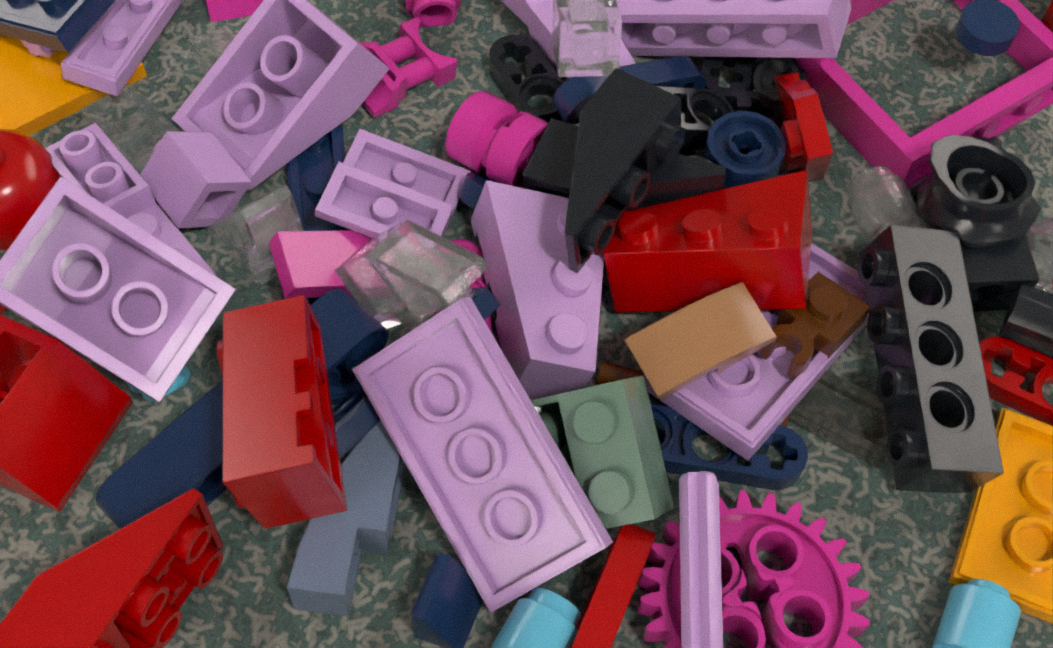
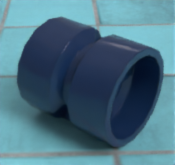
(747, 146)

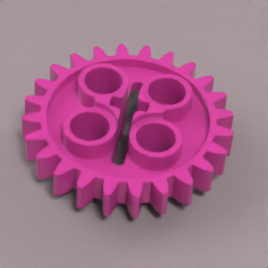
(809, 587)

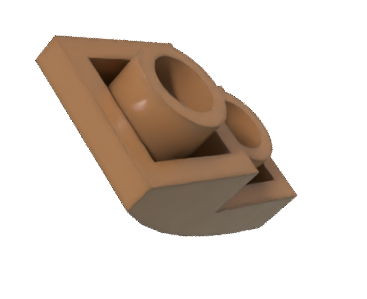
(700, 339)

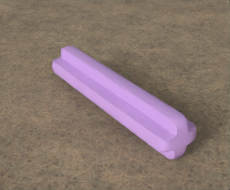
(700, 561)

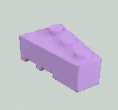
(546, 309)

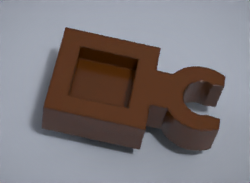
(824, 325)

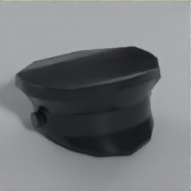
(977, 192)

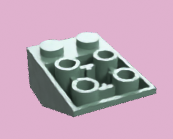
(611, 449)

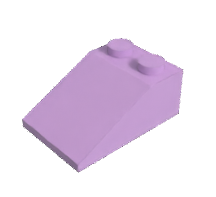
(281, 86)
(110, 289)

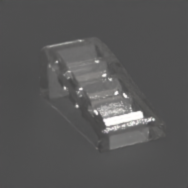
(138, 144)

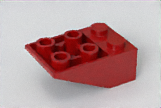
(123, 586)

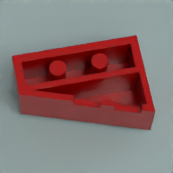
(714, 240)
(278, 414)

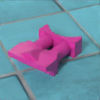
(397, 80)

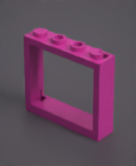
(887, 145)

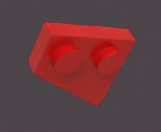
(803, 127)

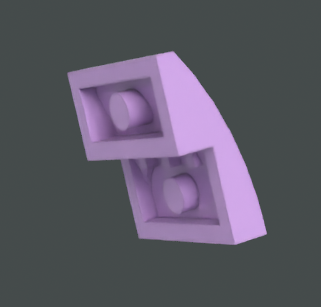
(389, 184)

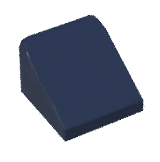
(446, 604)

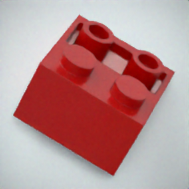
(51, 415)

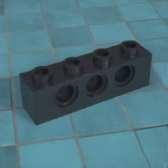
(928, 362)

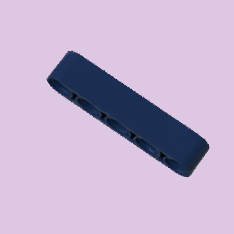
(191, 447)

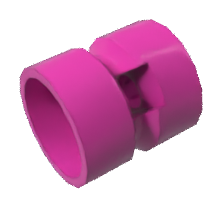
(493, 138)

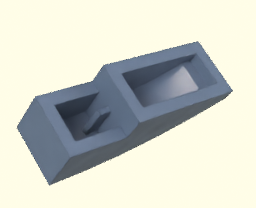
(333, 544)

